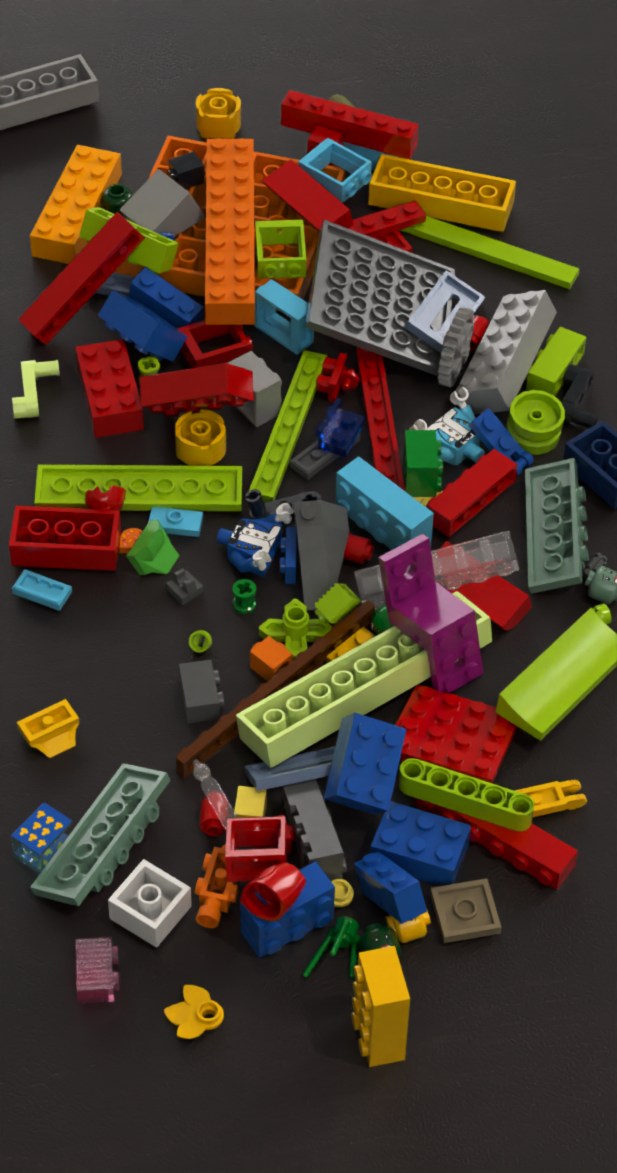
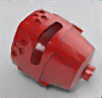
(278, 886)

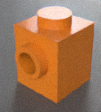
(269, 657)

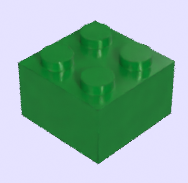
(422, 463)

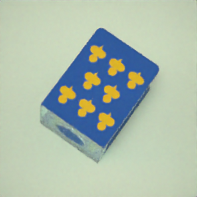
(40, 837)

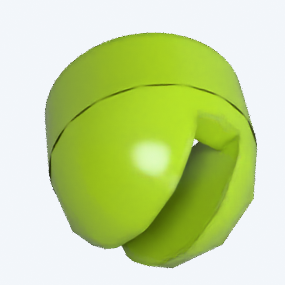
(603, 612)
(195, 640)

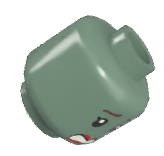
(602, 585)

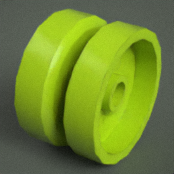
(536, 421)

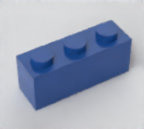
(164, 299)
(390, 887)

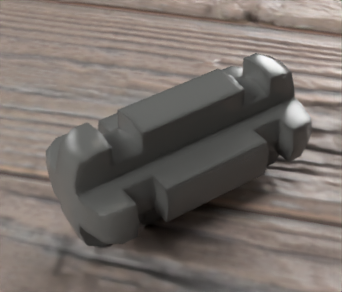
(594, 563)

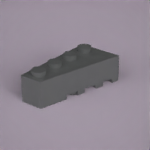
(313, 827)

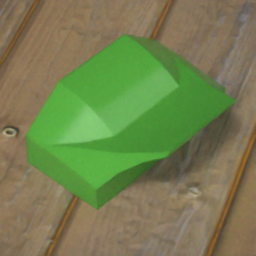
(153, 551)

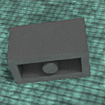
(200, 692)

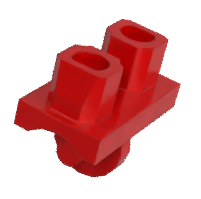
(340, 377)

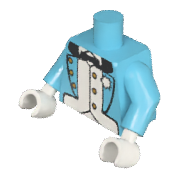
(456, 436)

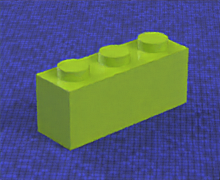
(551, 363)

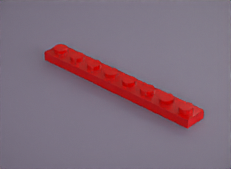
(379, 416)

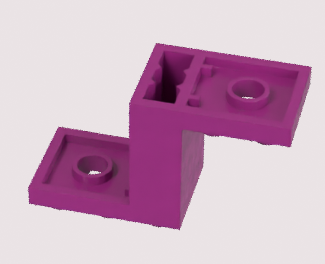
(431, 615)

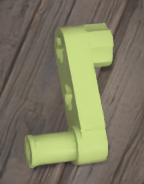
(28, 405)

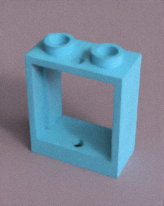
(332, 152)
(291, 335)

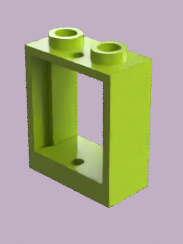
(291, 233)

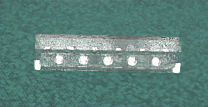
(452, 566)

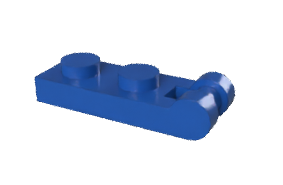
(497, 437)

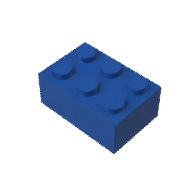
(142, 327)
(365, 764)
(422, 843)
(311, 910)

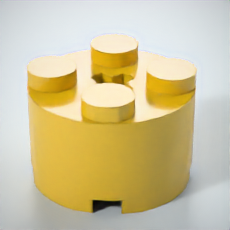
(218, 114)
(200, 438)

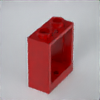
(200, 331)
(241, 832)

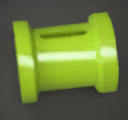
(145, 366)

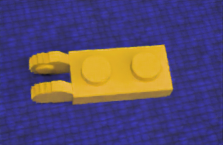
(553, 797)

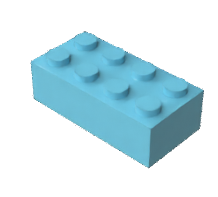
(381, 505)

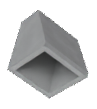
(162, 206)

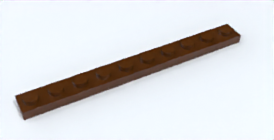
(305, 662)

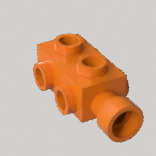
(214, 890)

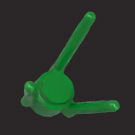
(342, 935)

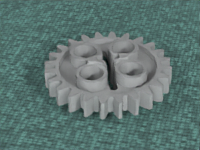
(456, 346)

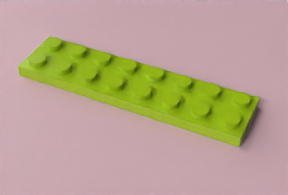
(145, 486)

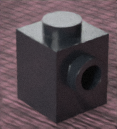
(186, 170)

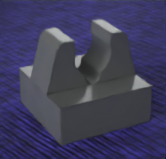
(184, 587)

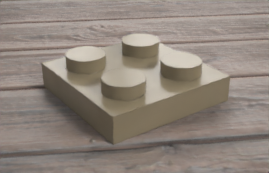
(465, 910)

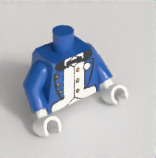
(255, 541)

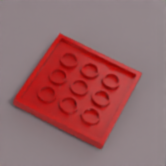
(455, 733)

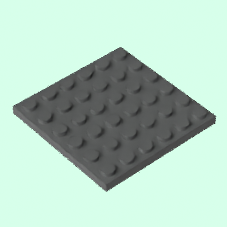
(369, 293)

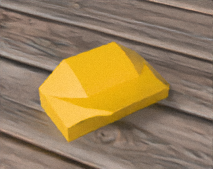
(51, 729)

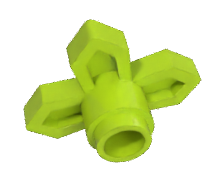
(294, 628)

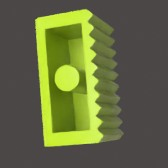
(336, 603)

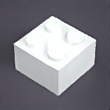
(149, 903)

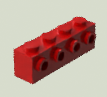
(472, 492)

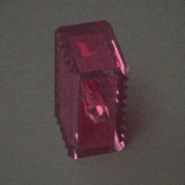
(95, 969)

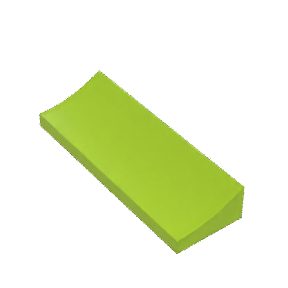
(560, 676)

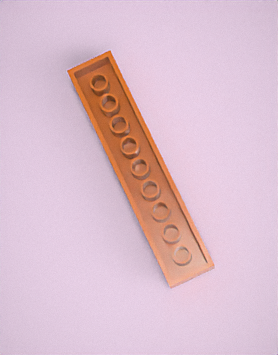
(230, 232)

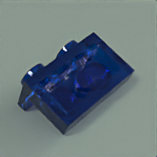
(339, 429)

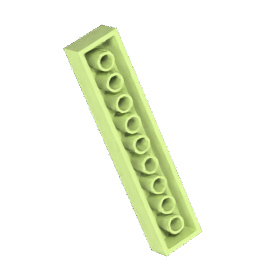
(347, 685)

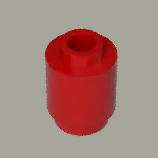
(480, 327)
(358, 549)
(209, 820)

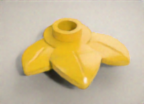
(190, 1013)

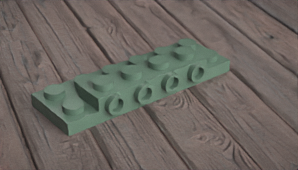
(555, 526)
(103, 836)

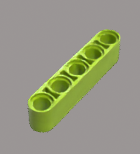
(420, 781)

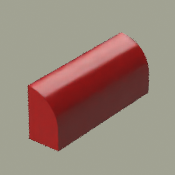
(307, 196)
(497, 598)

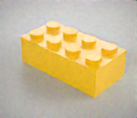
(380, 1006)

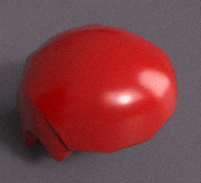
(111, 500)

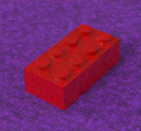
(109, 388)
(197, 389)
(65, 538)

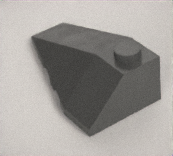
(321, 541)

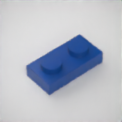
(288, 564)

